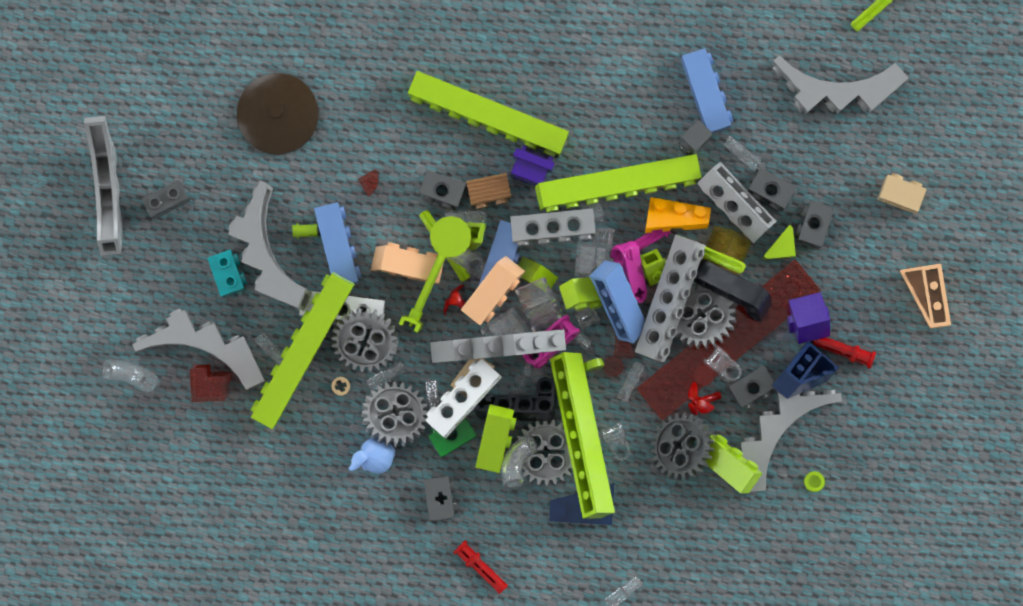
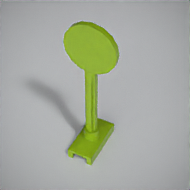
(449, 238)

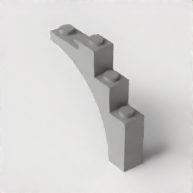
(812, 91)
(106, 186)
(258, 255)
(181, 331)
(498, 346)
(773, 426)

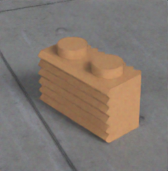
(489, 190)

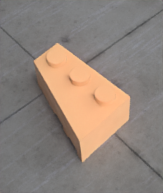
(403, 262)
(493, 291)
(929, 293)

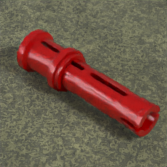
(854, 354)
(473, 560)

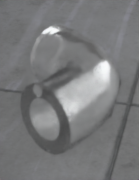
(130, 374)
(515, 459)

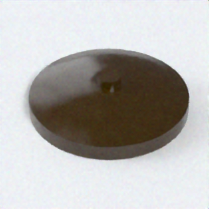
(277, 113)

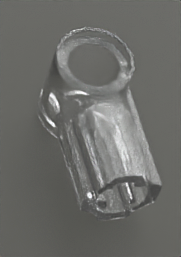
(465, 259)

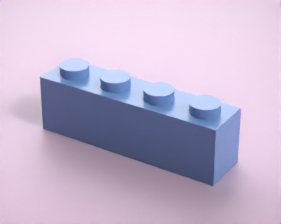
(706, 90)
(336, 242)
(501, 247)
(618, 301)

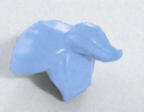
(373, 456)

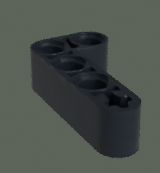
(734, 288)
(515, 402)

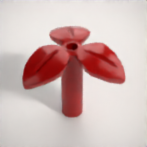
(454, 299)
(701, 404)

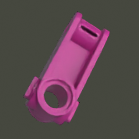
(629, 258)
(570, 333)

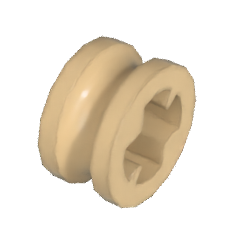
(343, 380)

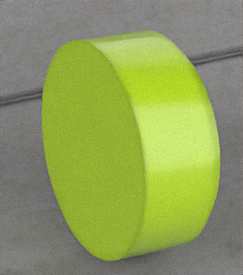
(593, 365)
(814, 481)

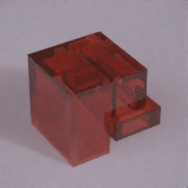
(209, 385)

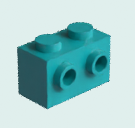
(227, 274)

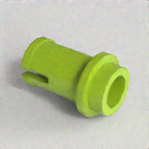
(304, 230)

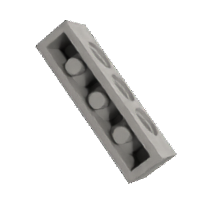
(736, 192)
(583, 217)

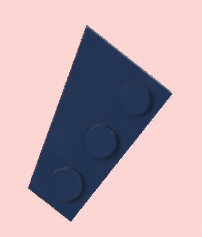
(805, 371)
(569, 510)

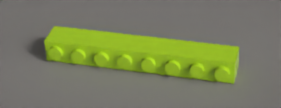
(487, 113)
(618, 182)
(302, 350)
(582, 435)

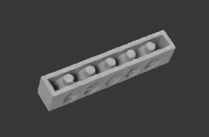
(663, 306)

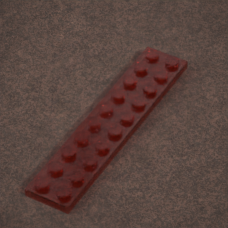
(670, 385)

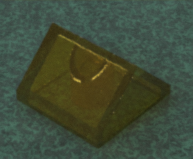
(729, 243)

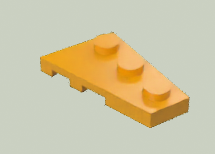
(671, 214)

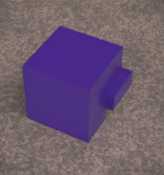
(531, 166)
(808, 318)

